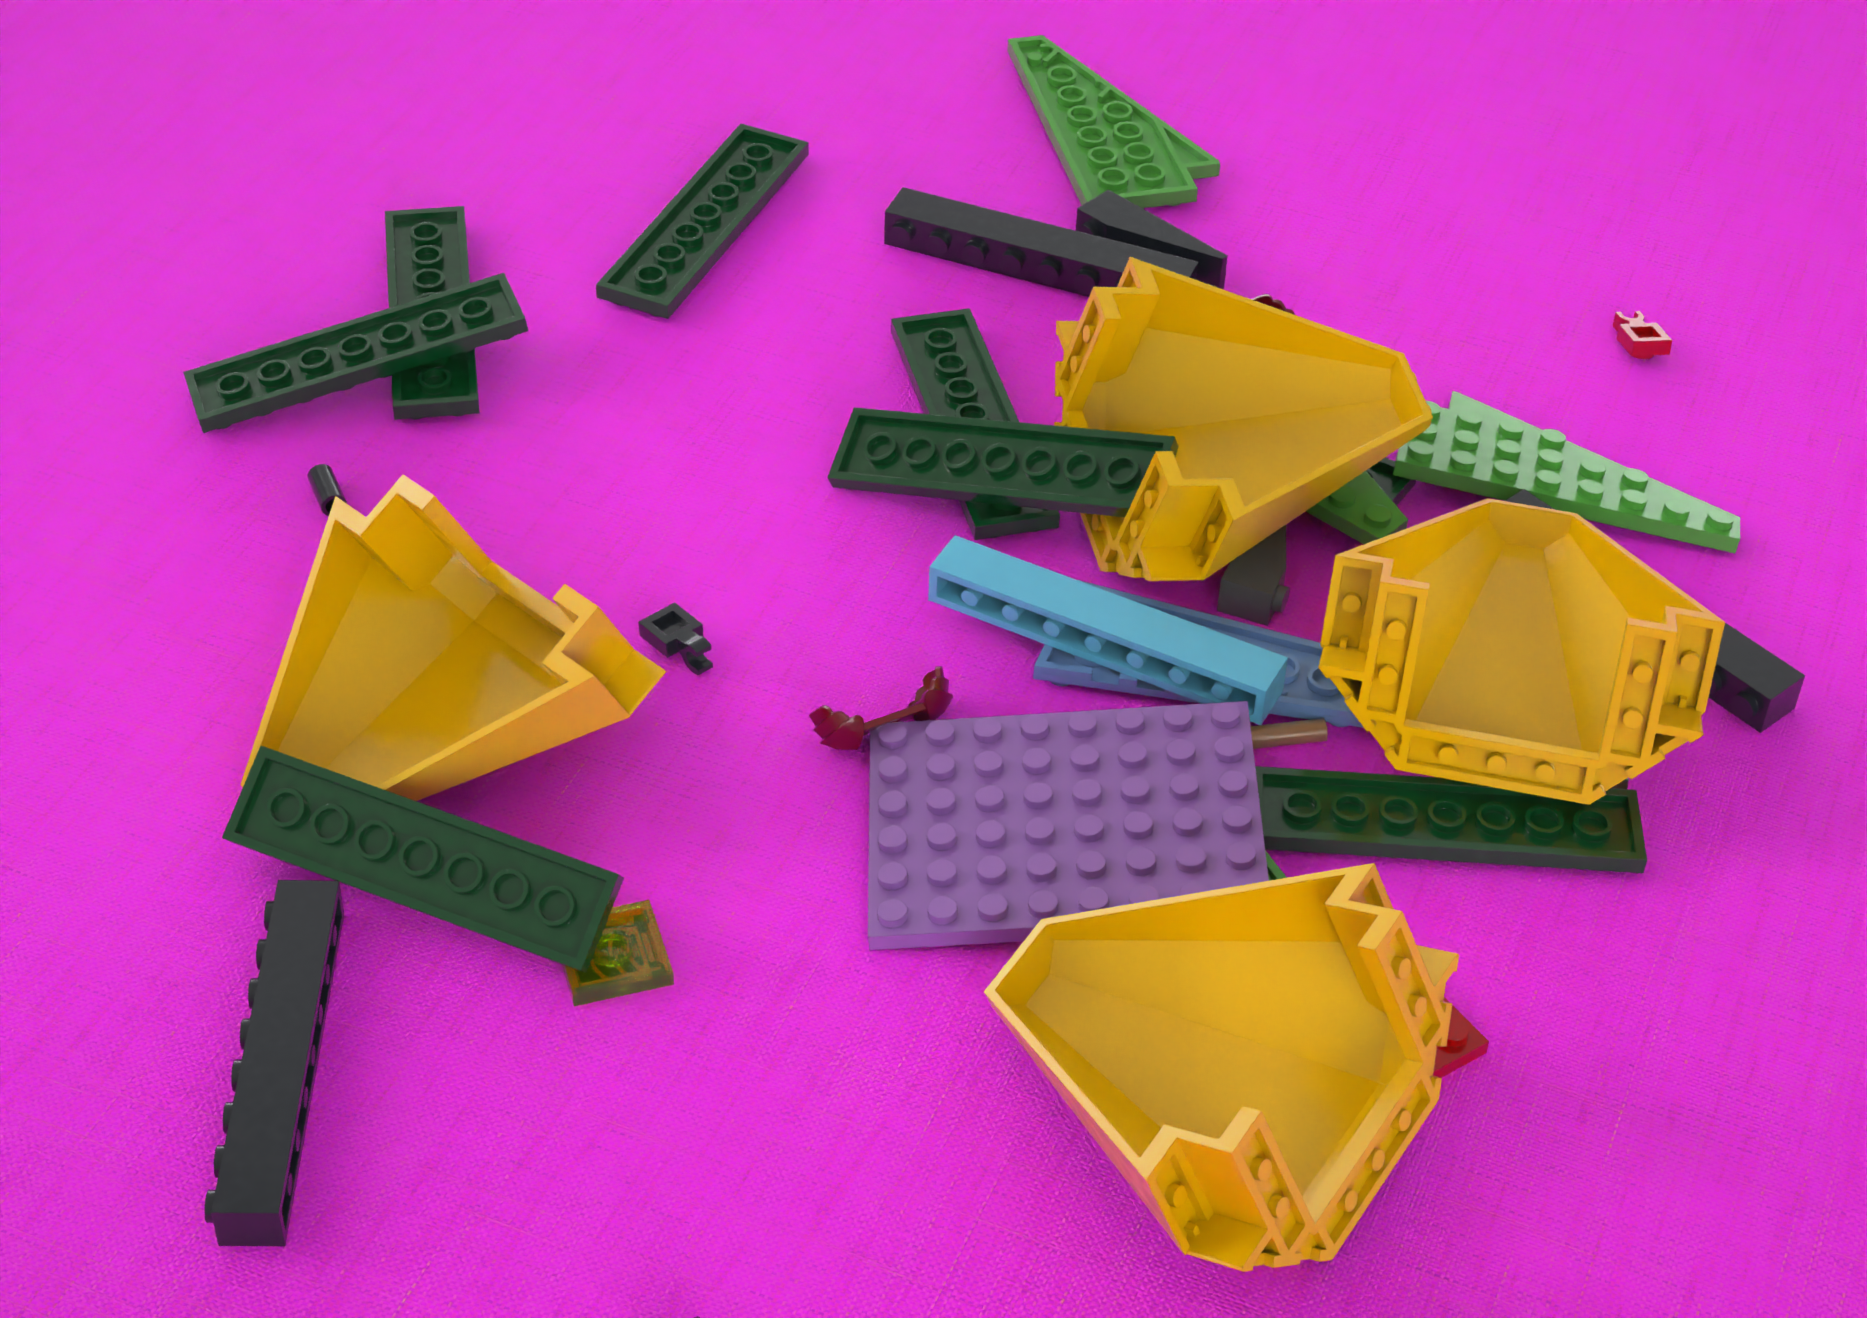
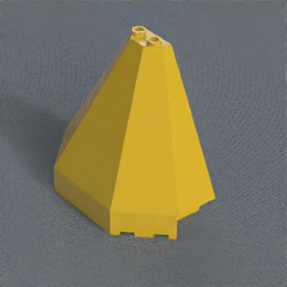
(1259, 404)
(1517, 651)
(433, 660)
(1240, 1052)

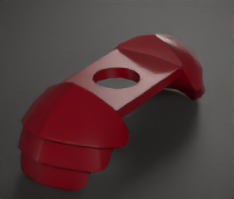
(846, 732)

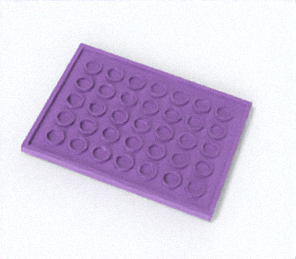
(1055, 816)

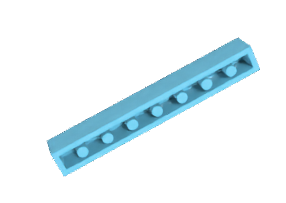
(1106, 628)

